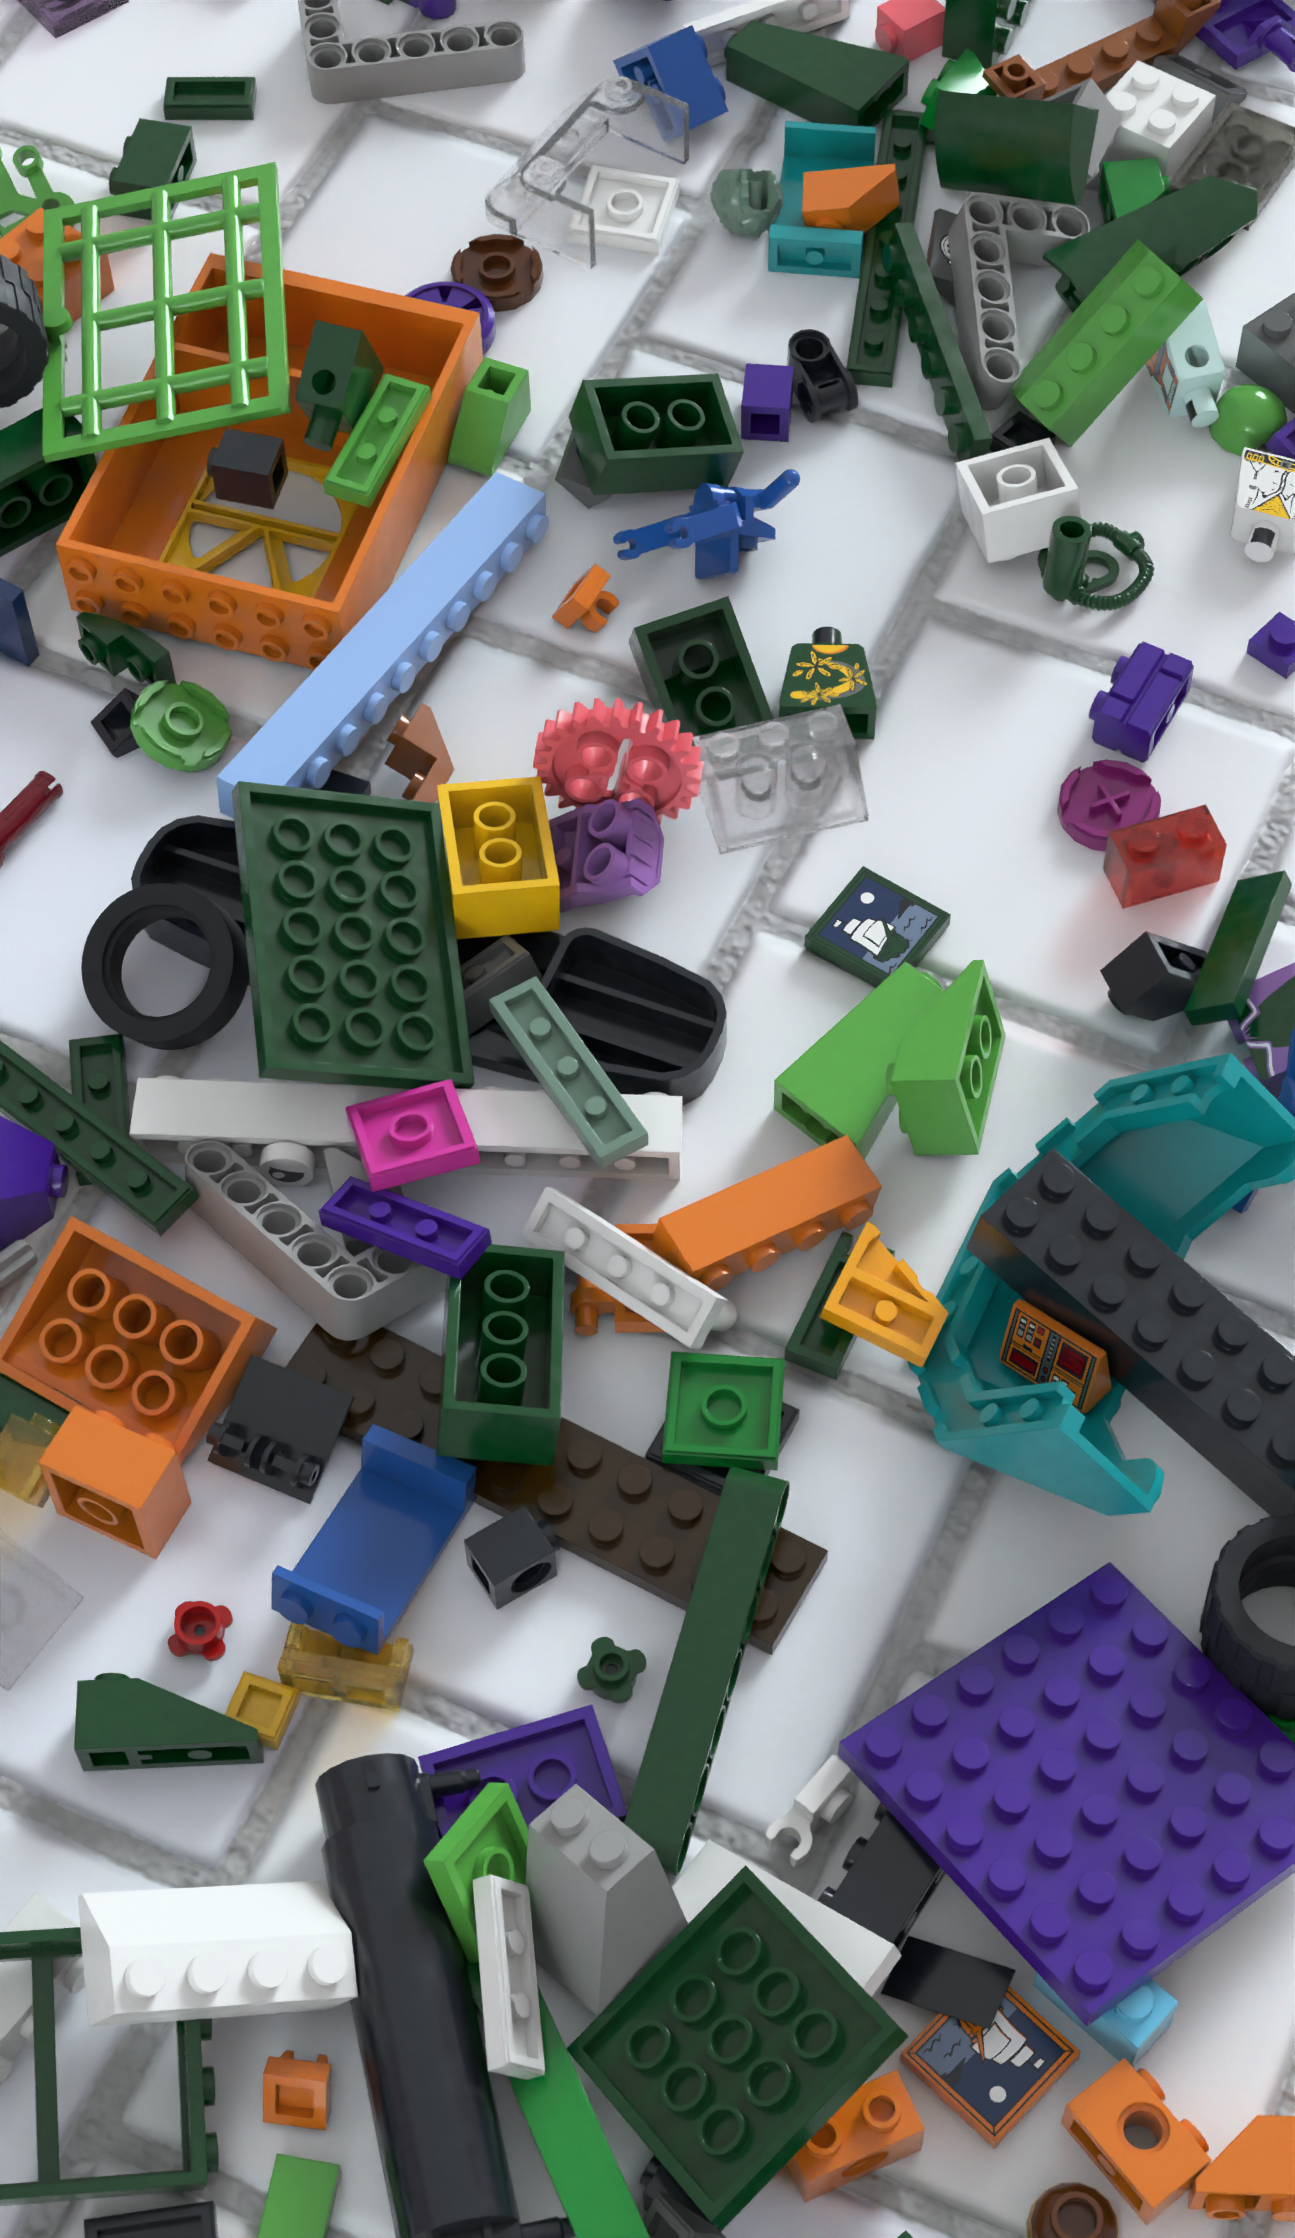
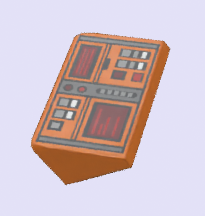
(1051, 1352)

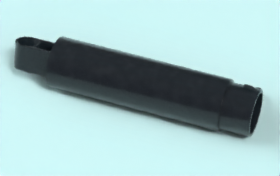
(417, 2006)

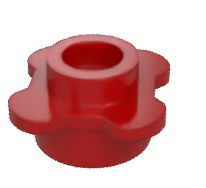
(197, 1614)

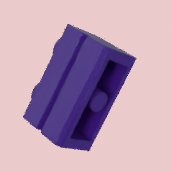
(1141, 701)

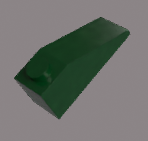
(143, 1726)

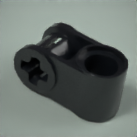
(819, 375)

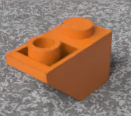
(1251, 2173)

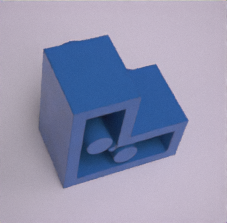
(679, 69)

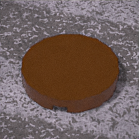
(500, 270)

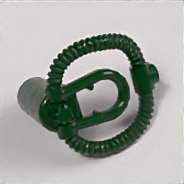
(1068, 552)

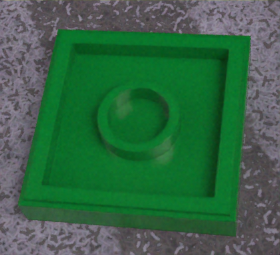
(723, 1411)

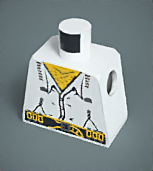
(1264, 505)

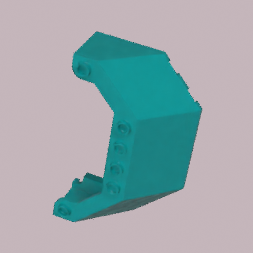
(1177, 1157)

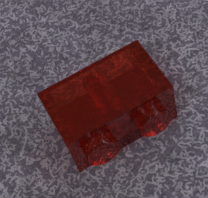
(1164, 856)

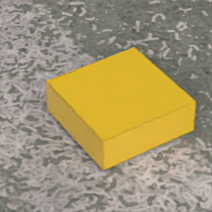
(264, 1706)

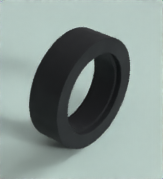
(110, 940)

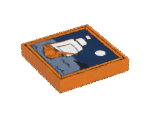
(994, 2072)

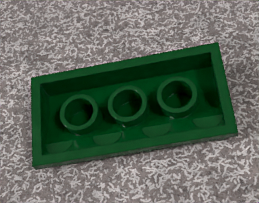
(1014, 146)

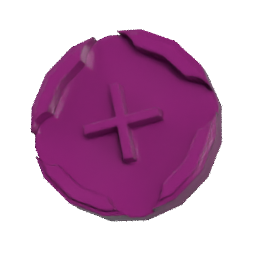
(1105, 800)

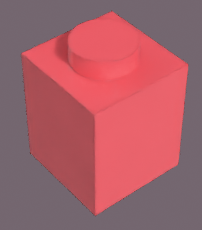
(910, 27)

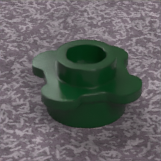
(616, 1686)

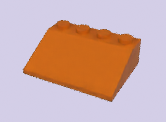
(129, 1339)

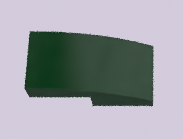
(123, 647)

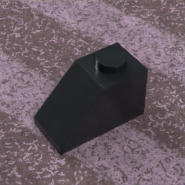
(1153, 977)

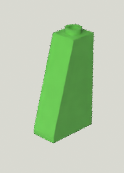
(842, 1077)

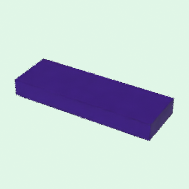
(405, 1227)

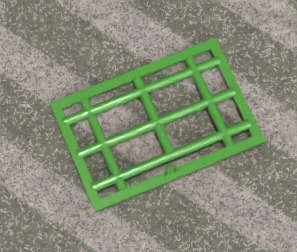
(161, 311)

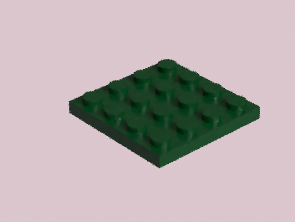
(735, 2046)

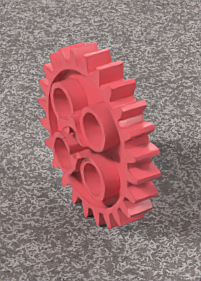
(582, 749)

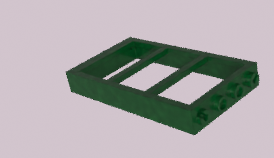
(195, 2091)

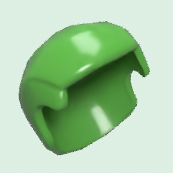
(1247, 418)

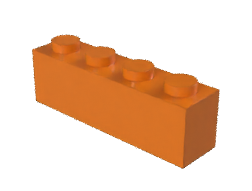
(769, 1215)

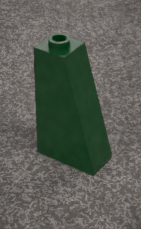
(816, 75)

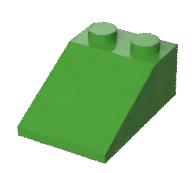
(950, 1068)

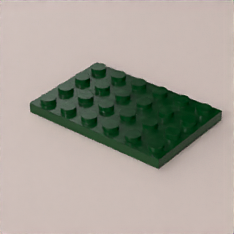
(350, 938)

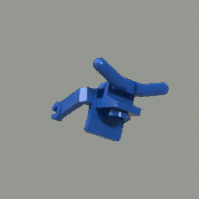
(718, 523)

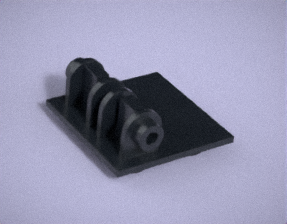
(279, 1429)

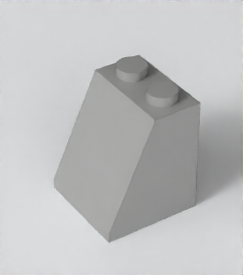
(596, 1899)

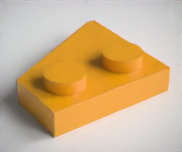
(884, 1301)

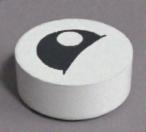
(287, 1164)

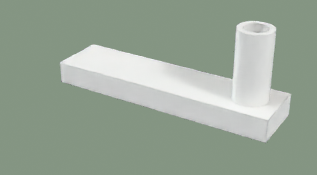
(789, 14)
(628, 1270)

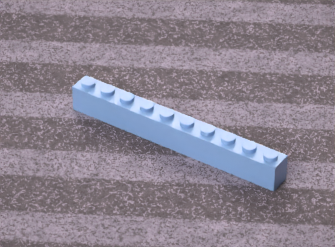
(392, 642)

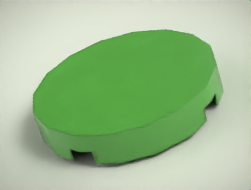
(180, 725)

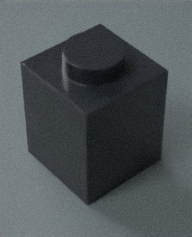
(248, 468)

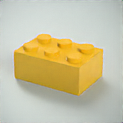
(499, 857)

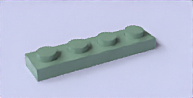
(568, 1072)

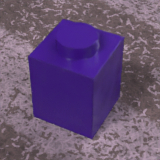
(767, 402)

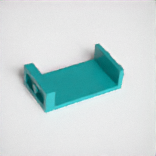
(811, 249)

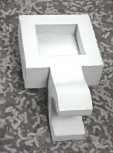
(819, 1801)

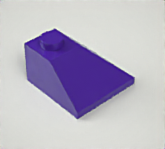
(28, 1182)

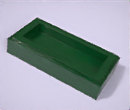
(210, 98)

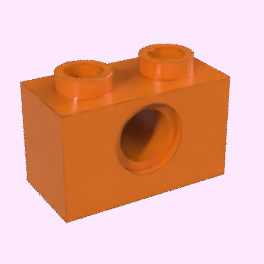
(861, 2137)
(1144, 2178)

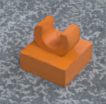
(583, 600)
(297, 2091)

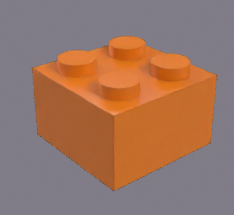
(25, 248)
(116, 1480)

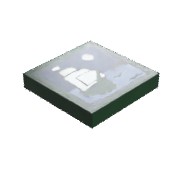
(876, 928)

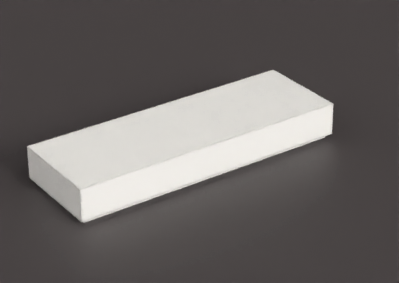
(508, 1978)

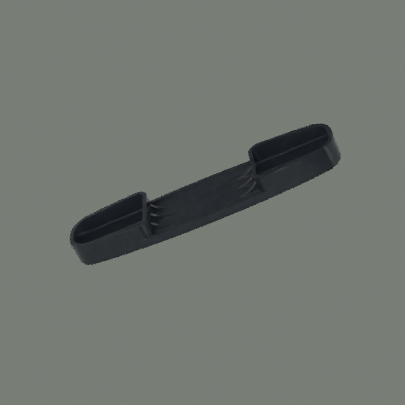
(634, 1010)

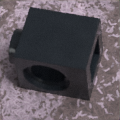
(512, 1556)

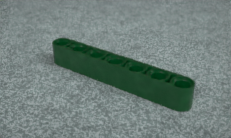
(706, 1664)

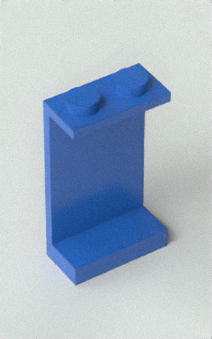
(377, 1542)

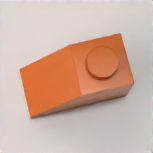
(849, 197)

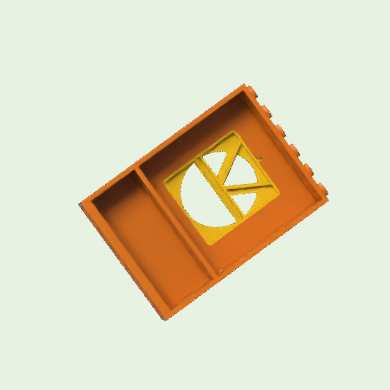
(132, 526)

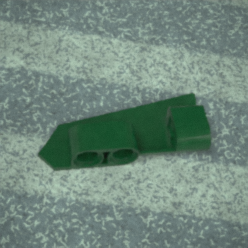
(1177, 228)

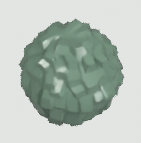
(747, 200)

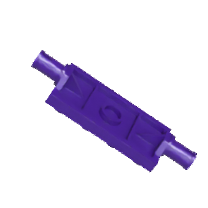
(1251, 29)

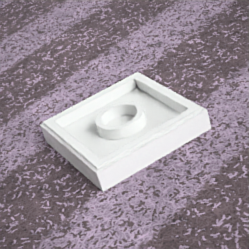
(630, 207)

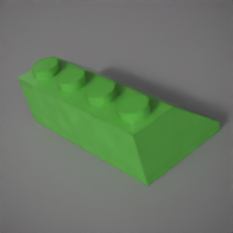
(1105, 343)

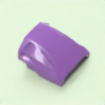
(606, 852)

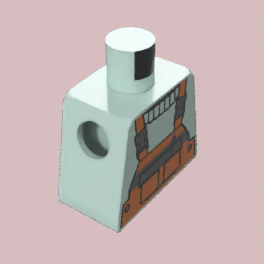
(1189, 370)

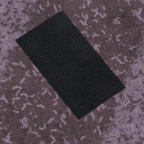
(948, 1982)

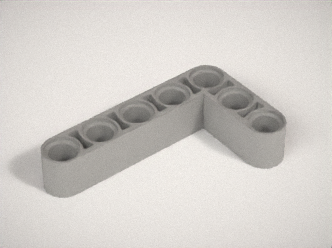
(407, 60)
(981, 244)
(329, 1284)

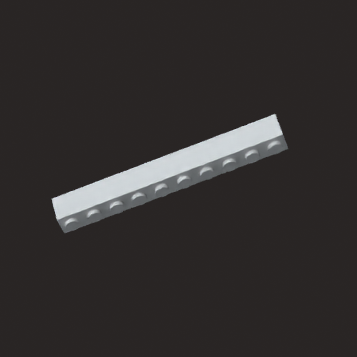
(511, 1128)

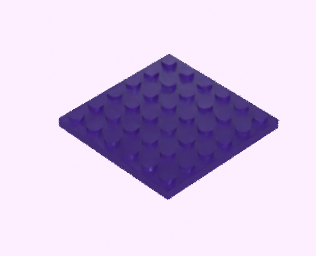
(1090, 1789)

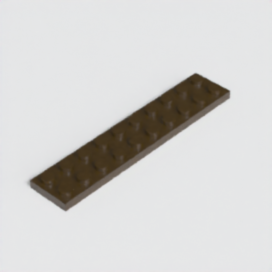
(594, 1497)

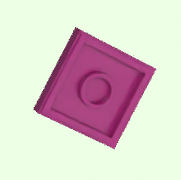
(412, 1135)

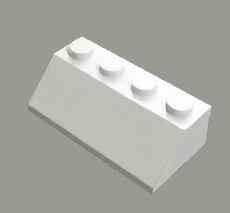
(213, 1953)

